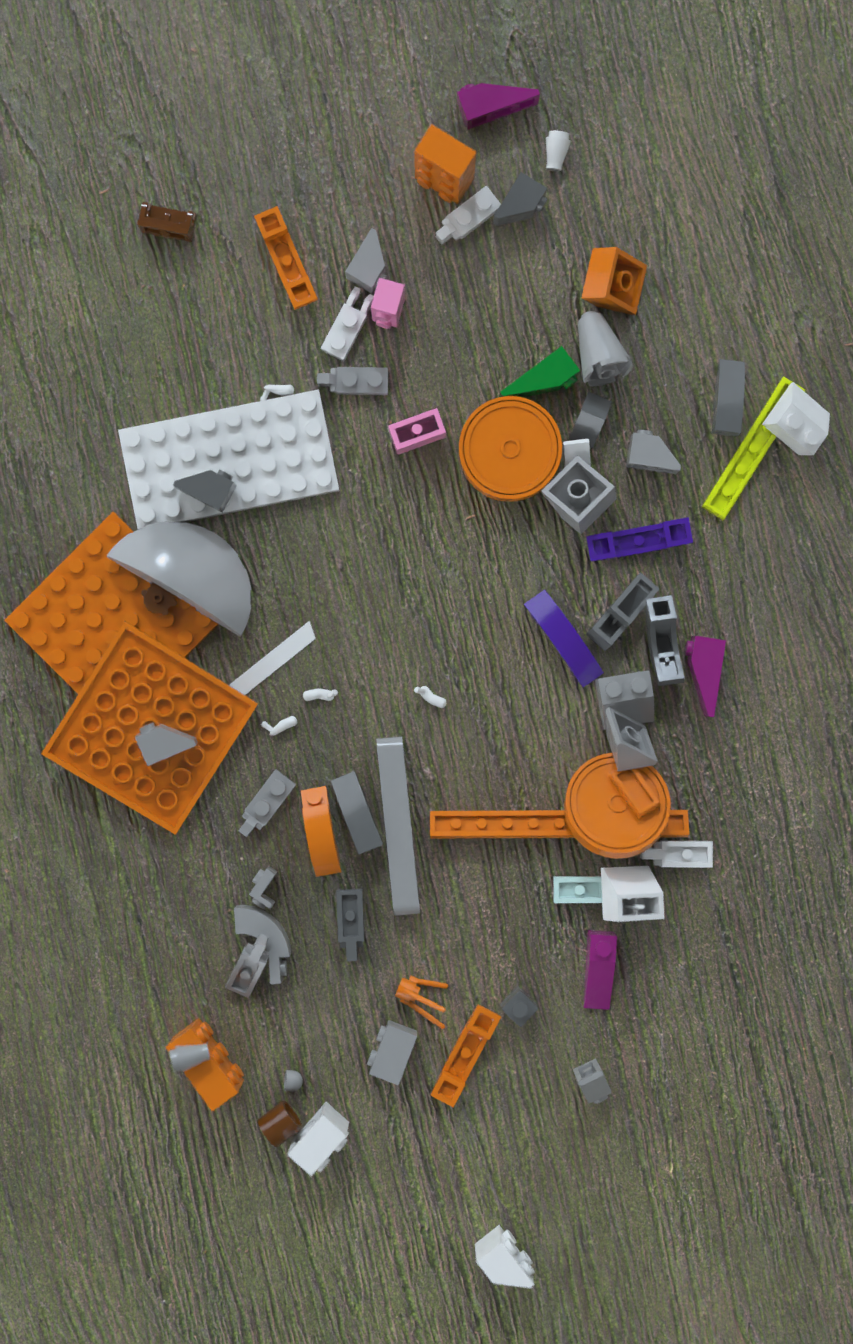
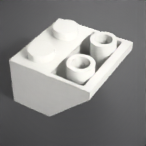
(631, 894)
(503, 1260)

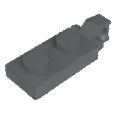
(350, 921)

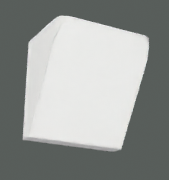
(574, 448)

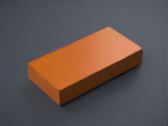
(635, 791)

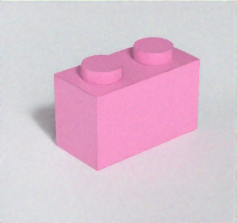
(387, 303)
(417, 431)

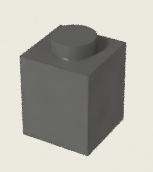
(519, 1006)

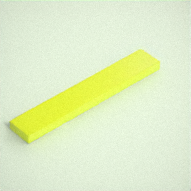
(744, 460)

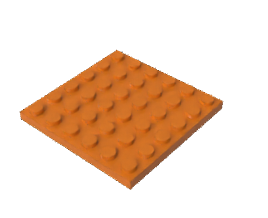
(86, 602)
(143, 685)

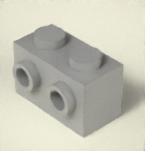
(393, 1052)

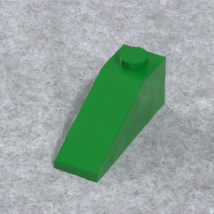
(547, 376)

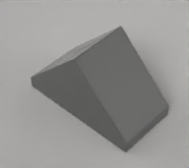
(590, 418)

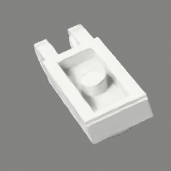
(347, 326)

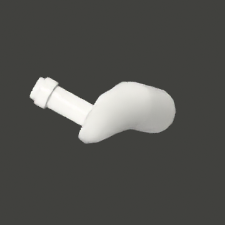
(277, 389)
(319, 694)
(435, 700)
(281, 726)

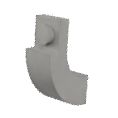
(254, 921)

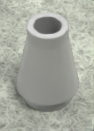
(188, 1056)

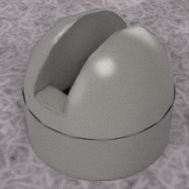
(292, 1080)

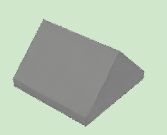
(628, 741)

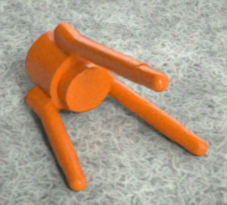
(409, 992)

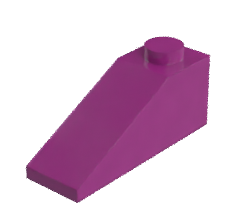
(490, 102)
(705, 666)
(599, 969)

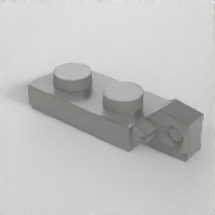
(355, 380)
(266, 802)
(249, 967)

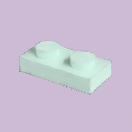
(577, 889)

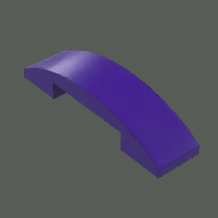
(639, 540)
(564, 638)

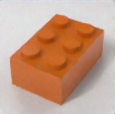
(444, 164)
(214, 1078)

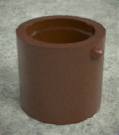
(280, 1123)

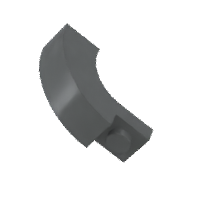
(662, 640)

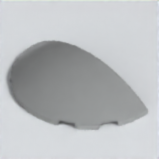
(191, 566)

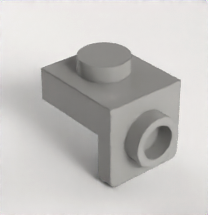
(262, 881)

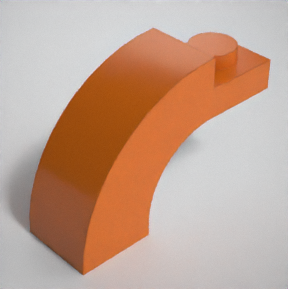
(320, 831)

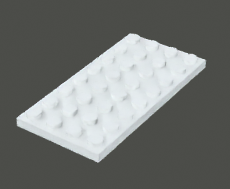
(269, 446)

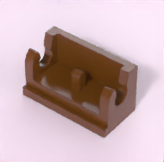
(167, 222)

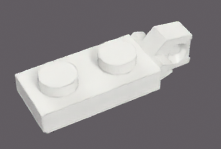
(468, 216)
(681, 854)

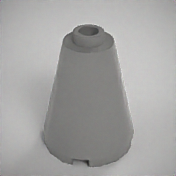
(600, 351)

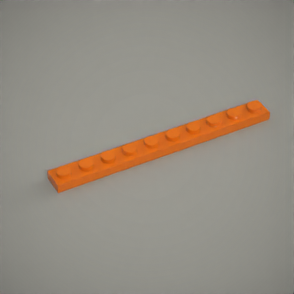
(524, 824)

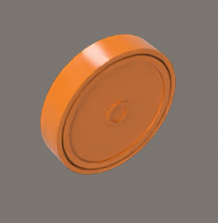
(510, 448)
(604, 819)

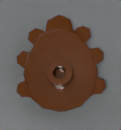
(158, 599)

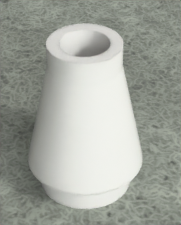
(556, 149)

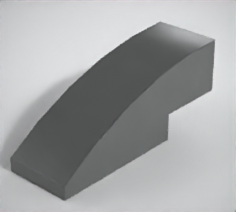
(728, 398)
(622, 612)
(357, 812)

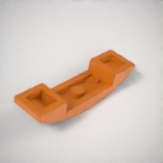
(285, 258)
(464, 1055)

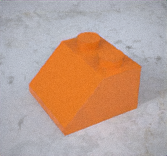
(614, 280)

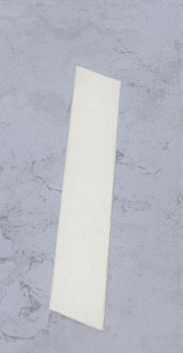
(274, 659)

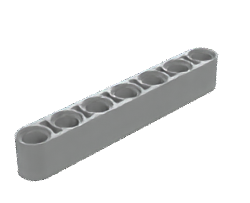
(398, 826)

